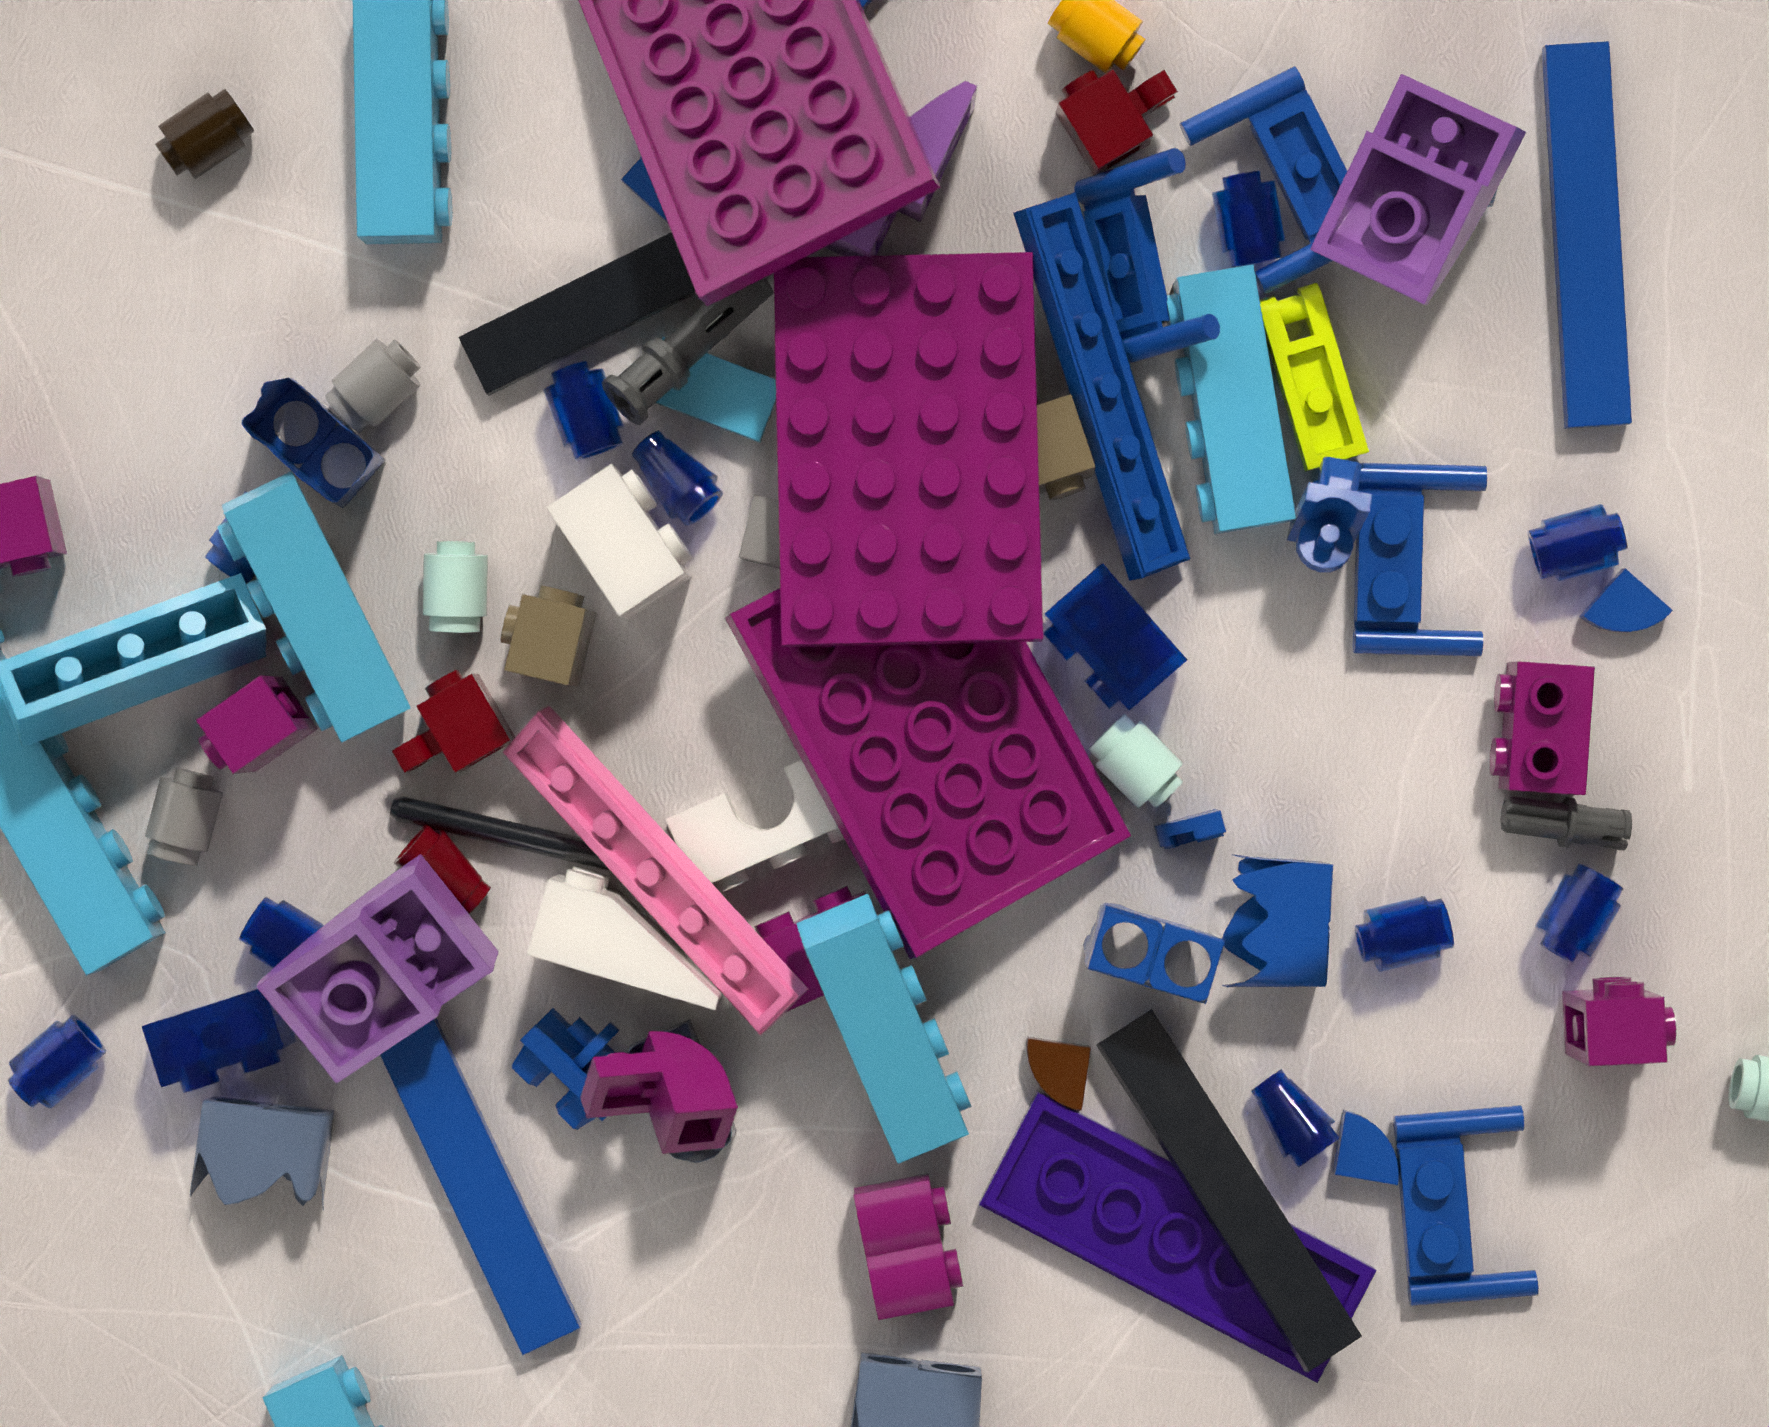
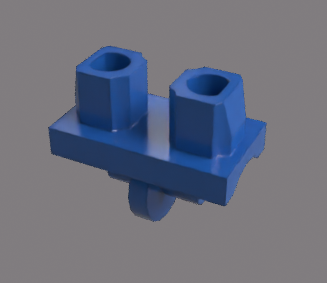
(1330, 516)
(567, 1053)

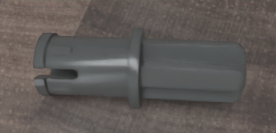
(1567, 822)

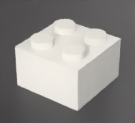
(620, 541)

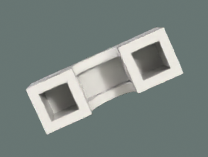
(726, 845)

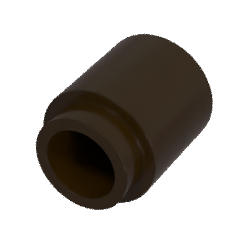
(203, 134)

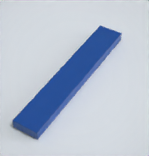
(1586, 235)
(1102, 386)
(480, 1188)

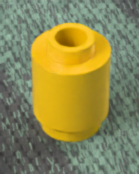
(1098, 31)

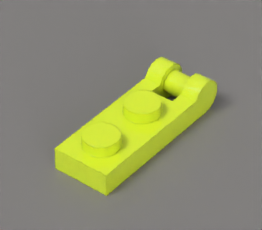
(1312, 379)

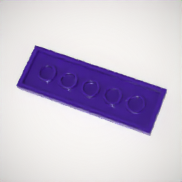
(1141, 1224)

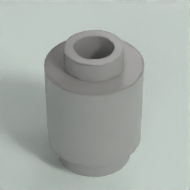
(373, 384)
(183, 817)

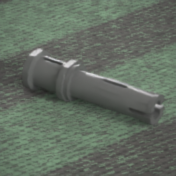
(670, 359)

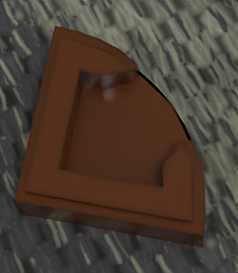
(1060, 1069)

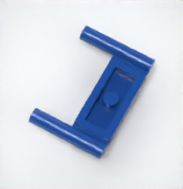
(1297, 154)
(1129, 257)
(1391, 560)
(1438, 1211)

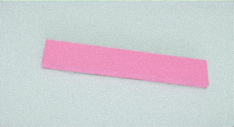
(655, 870)

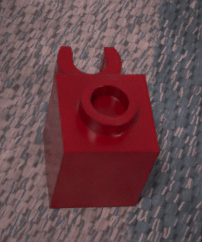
(1107, 119)
(460, 722)

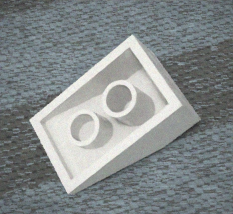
(610, 937)

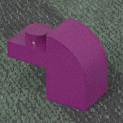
(671, 1081)

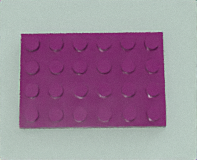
(759, 127)
(908, 450)
(937, 769)

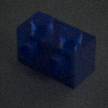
(1112, 639)
(216, 1035)

